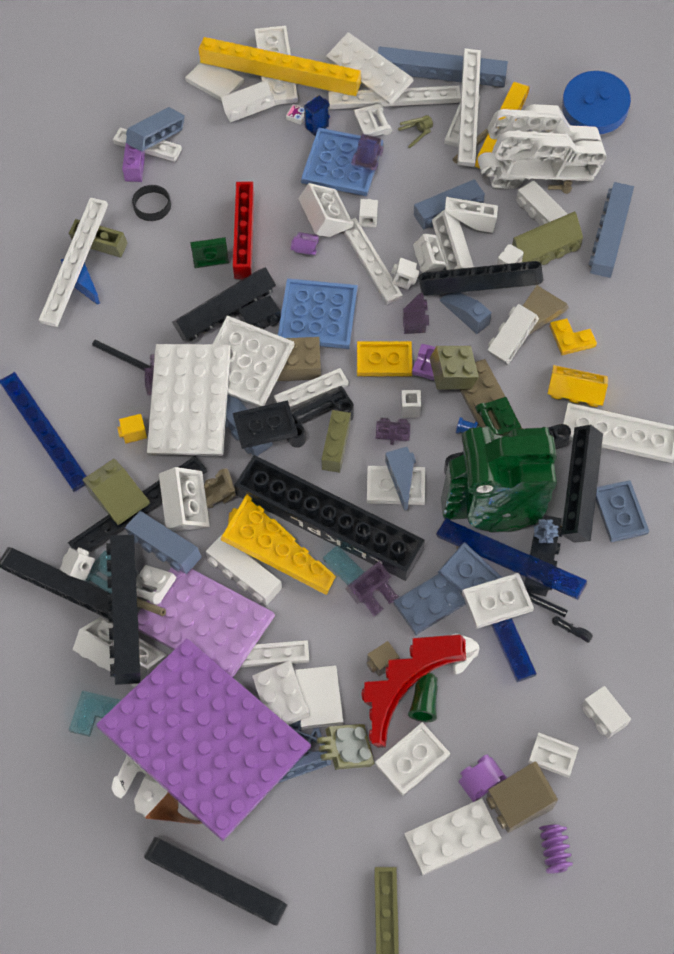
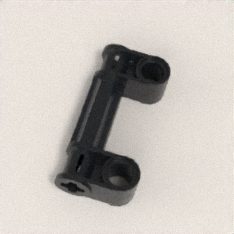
(336, 400)

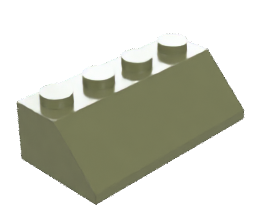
(550, 240)

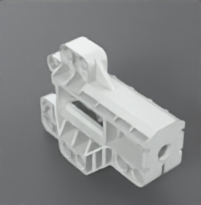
(557, 154)

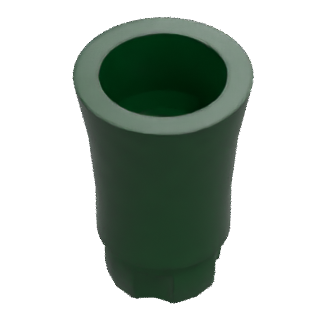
(424, 699)

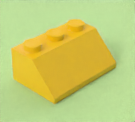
(577, 386)

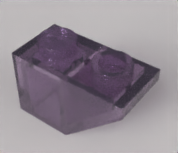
(414, 316)

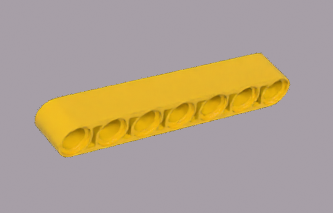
(514, 101)

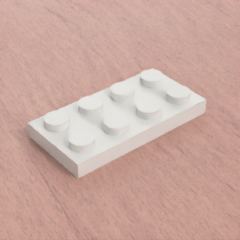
(452, 836)

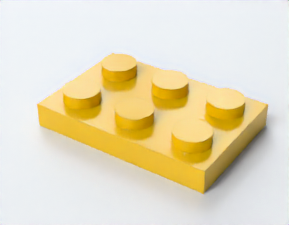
(384, 358)

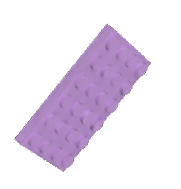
(210, 617)

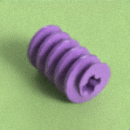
(555, 848)

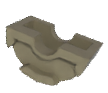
(219, 489)

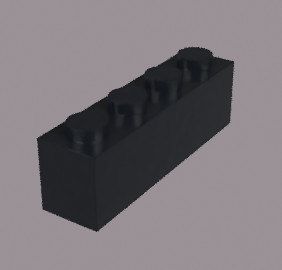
(544, 552)

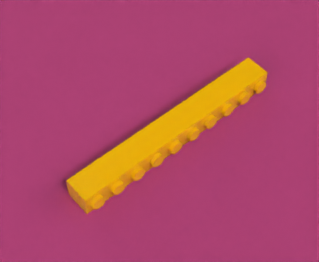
(280, 66)

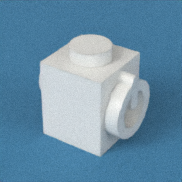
(404, 273)
(77, 563)

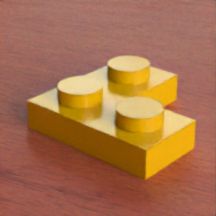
(571, 342)

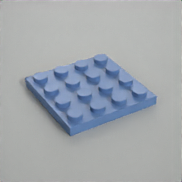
(331, 163)
(318, 311)

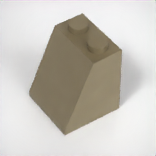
(521, 798)

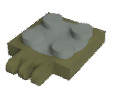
(346, 746)

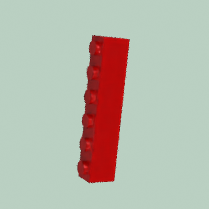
(243, 229)

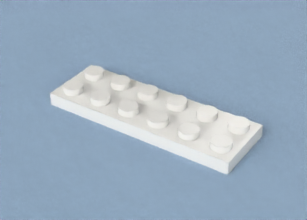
(276, 40)
(376, 71)
(625, 432)

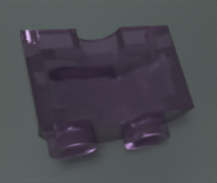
(367, 152)

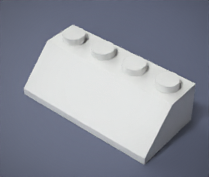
(94, 644)

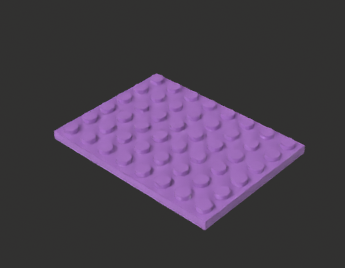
(204, 738)

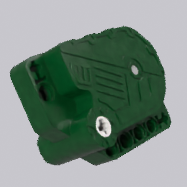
(501, 479)

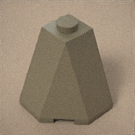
(545, 306)

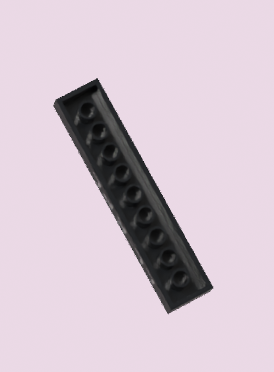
(330, 517)

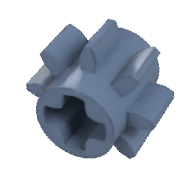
(545, 531)

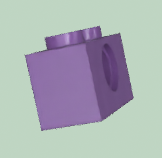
(133, 164)

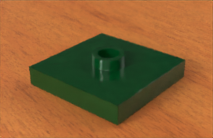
(209, 252)

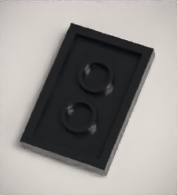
(264, 424)

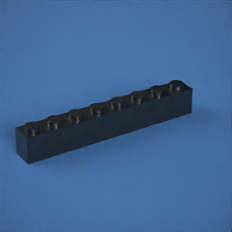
(124, 610)

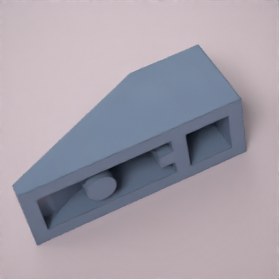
(468, 310)
(400, 466)

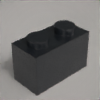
(261, 313)

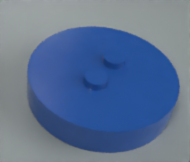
(596, 101)

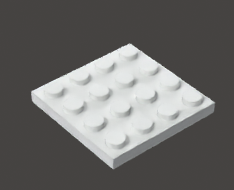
(254, 359)

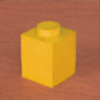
(132, 428)

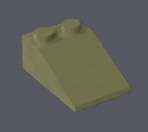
(115, 491)

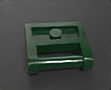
(502, 414)

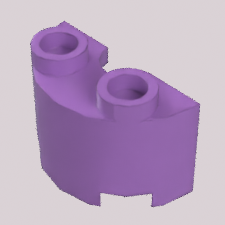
(305, 243)
(422, 365)
(481, 778)

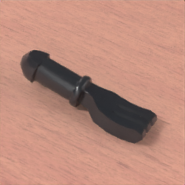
(577, 631)

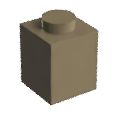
(379, 658)

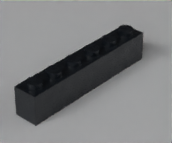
(223, 304)
(582, 484)

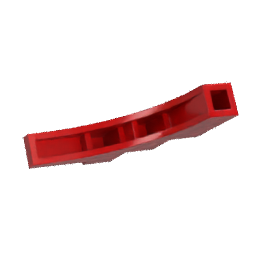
(385, 695)

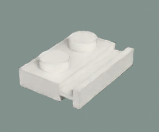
(554, 755)

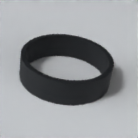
(151, 189)

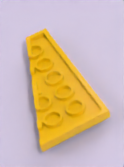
(272, 544)

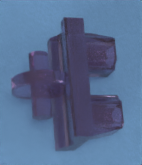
(393, 430)

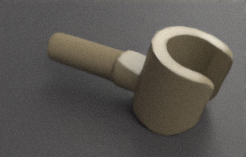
(566, 187)

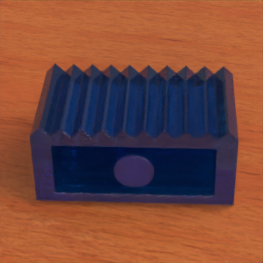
(316, 114)

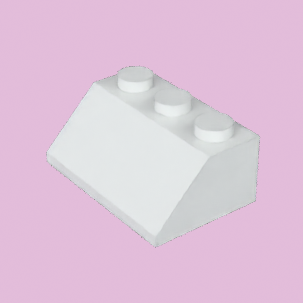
(325, 210)
(184, 499)

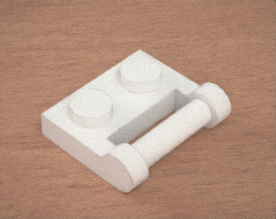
(367, 122)
(156, 580)

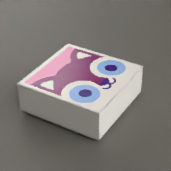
(295, 114)

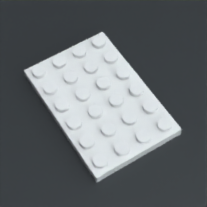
(189, 399)

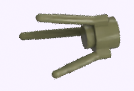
(423, 124)

